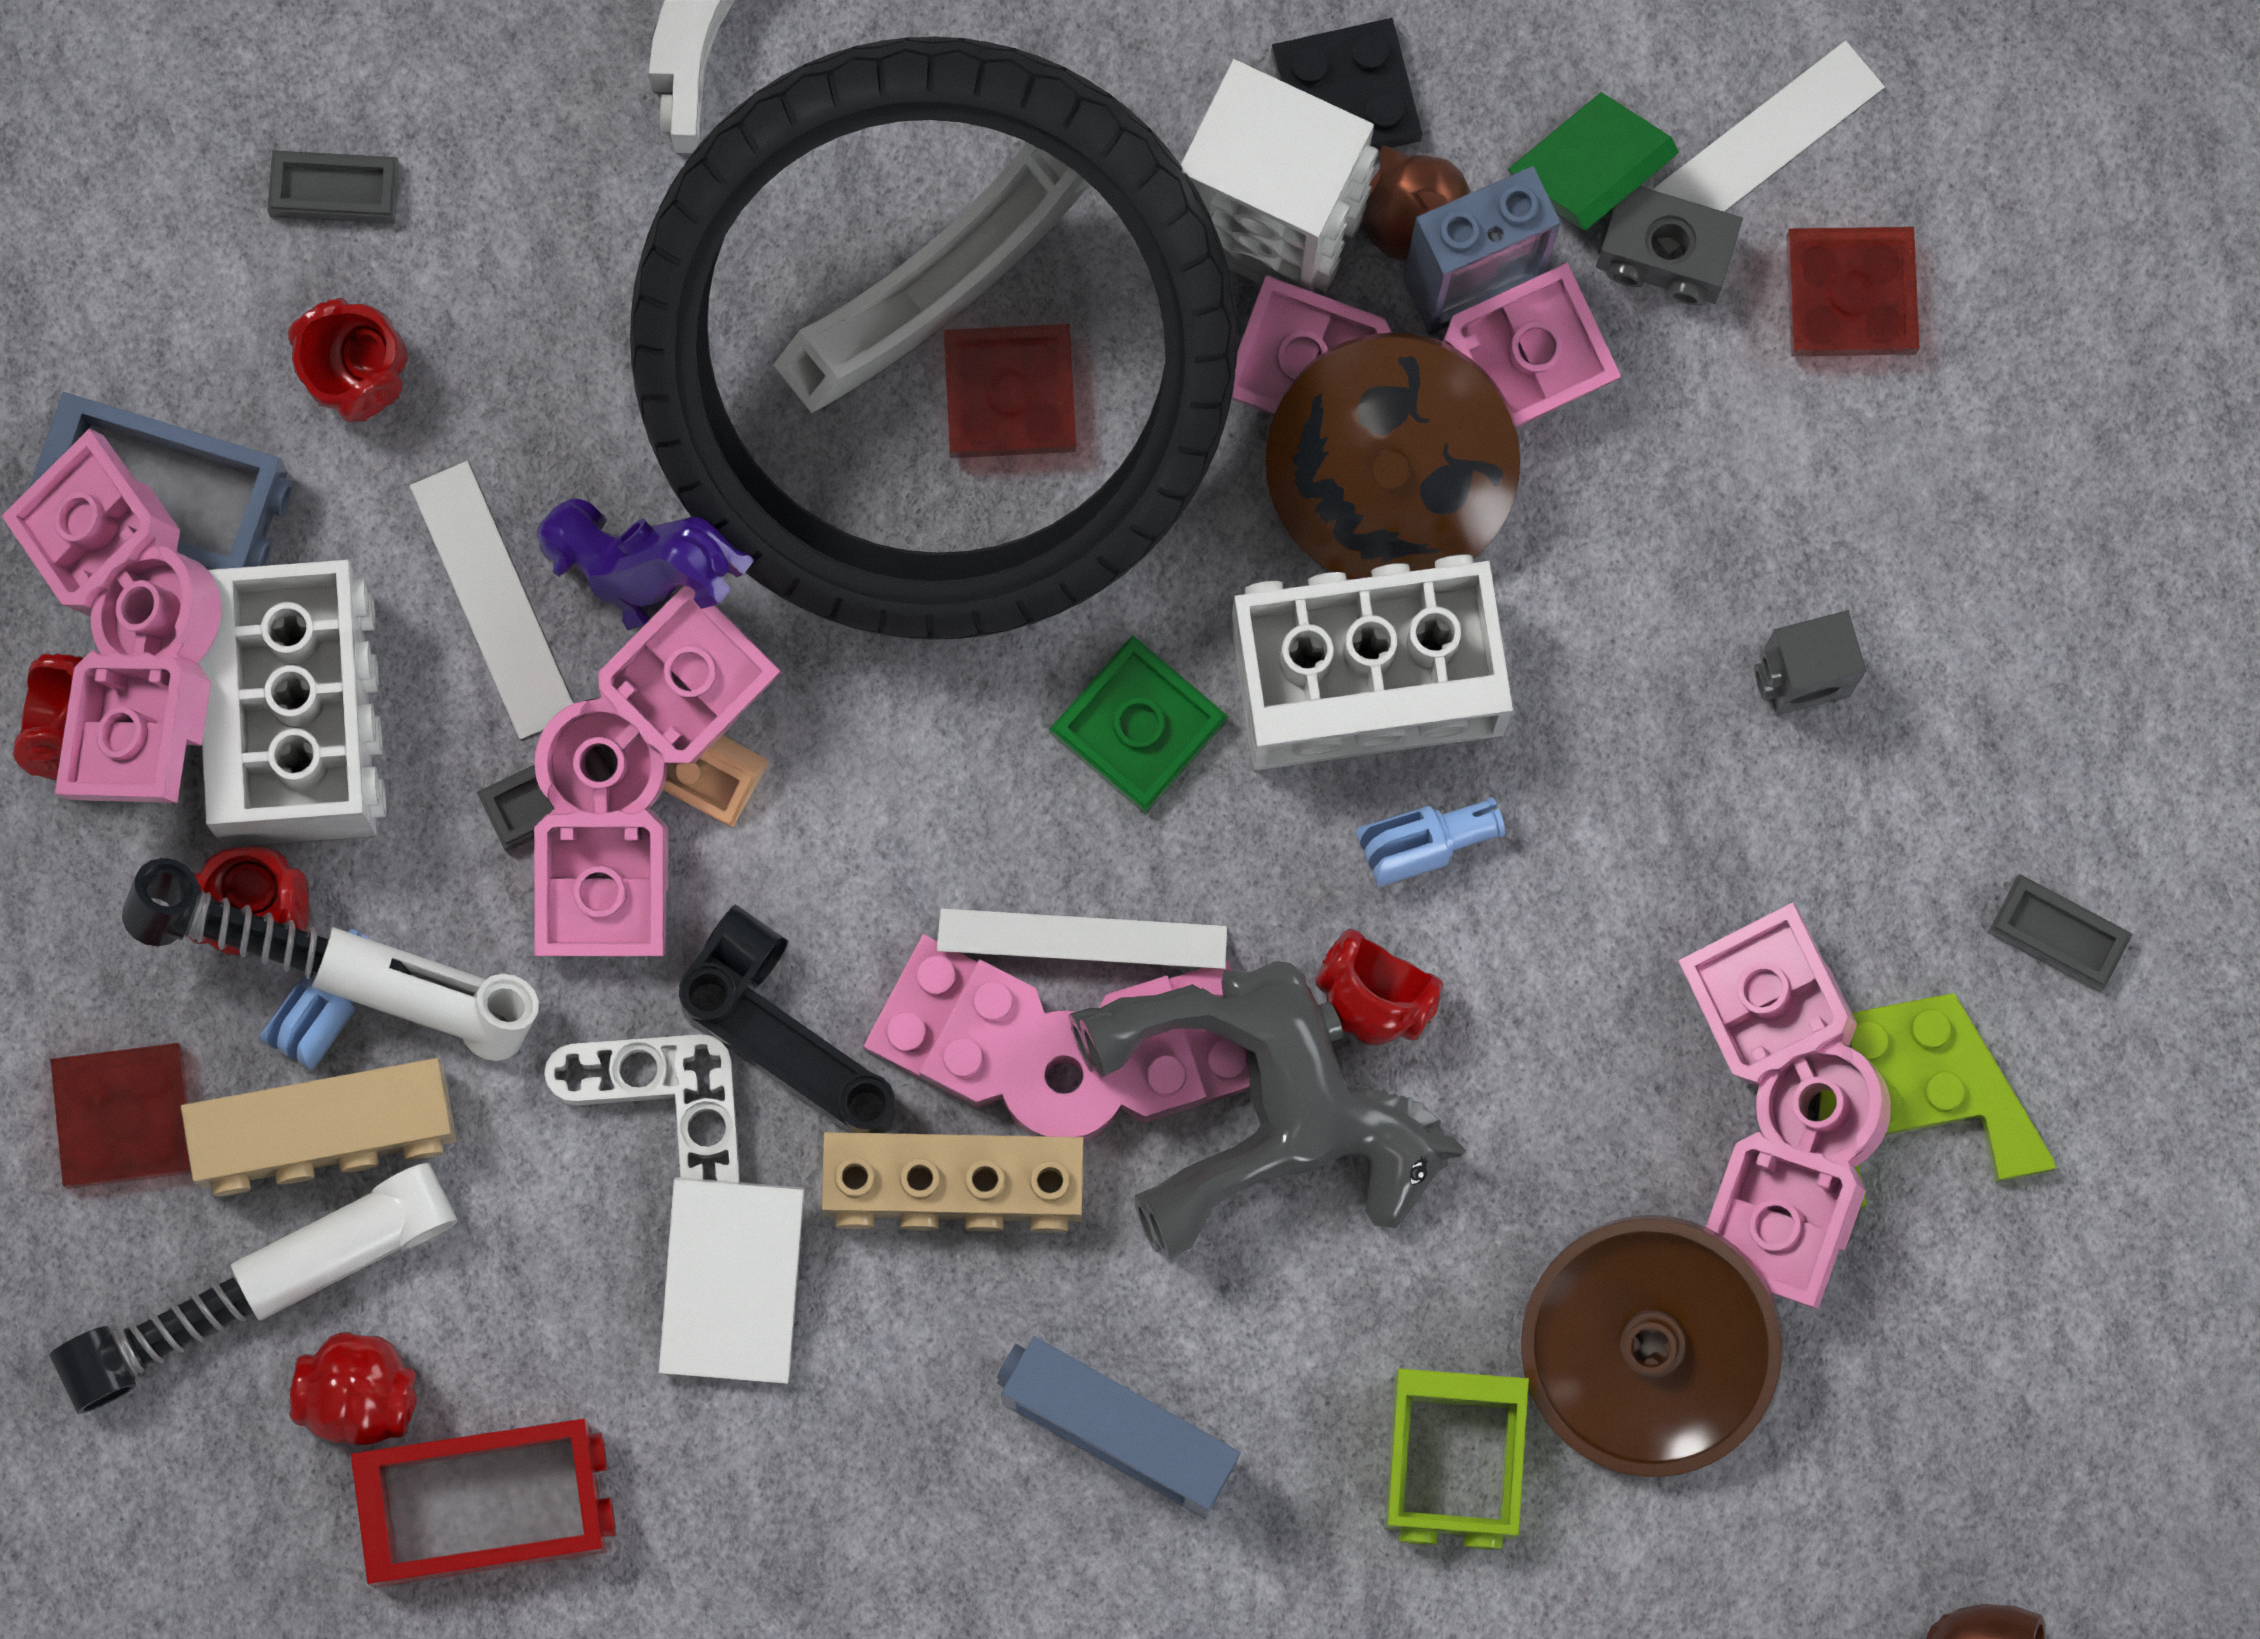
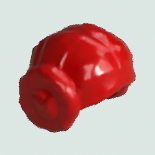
(348, 358)
(45, 714)
(257, 879)
(1377, 992)
(353, 1391)

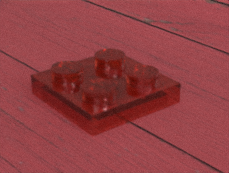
(1852, 291)
(1009, 391)
(121, 1115)

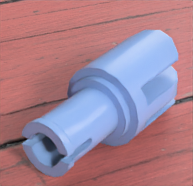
(1425, 839)
(308, 1022)

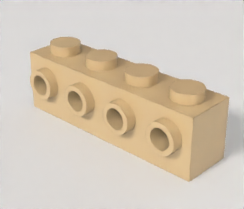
(319, 1125)
(952, 1179)

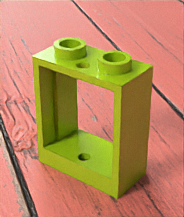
(1464, 1390)

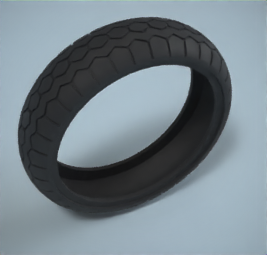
(882, 585)

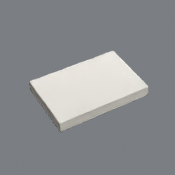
(731, 1280)

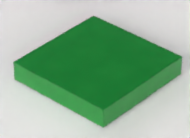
(1597, 159)
(1138, 724)

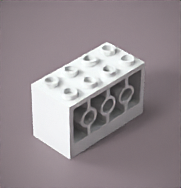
(1281, 177)
(254, 677)
(1364, 704)

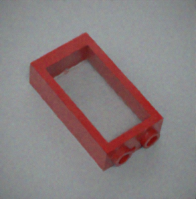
(482, 1502)

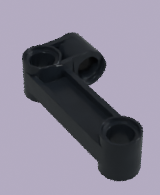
(738, 960)

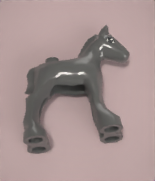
(1296, 1093)

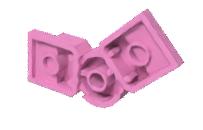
(1529, 339)
(152, 615)
(602, 845)
(1789, 1032)
(991, 1041)

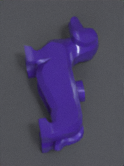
(642, 562)

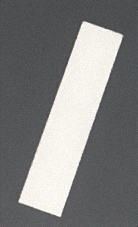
(1774, 133)
(492, 598)
(1082, 938)

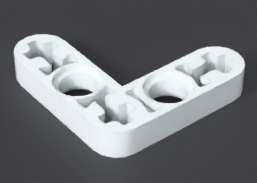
(669, 1083)

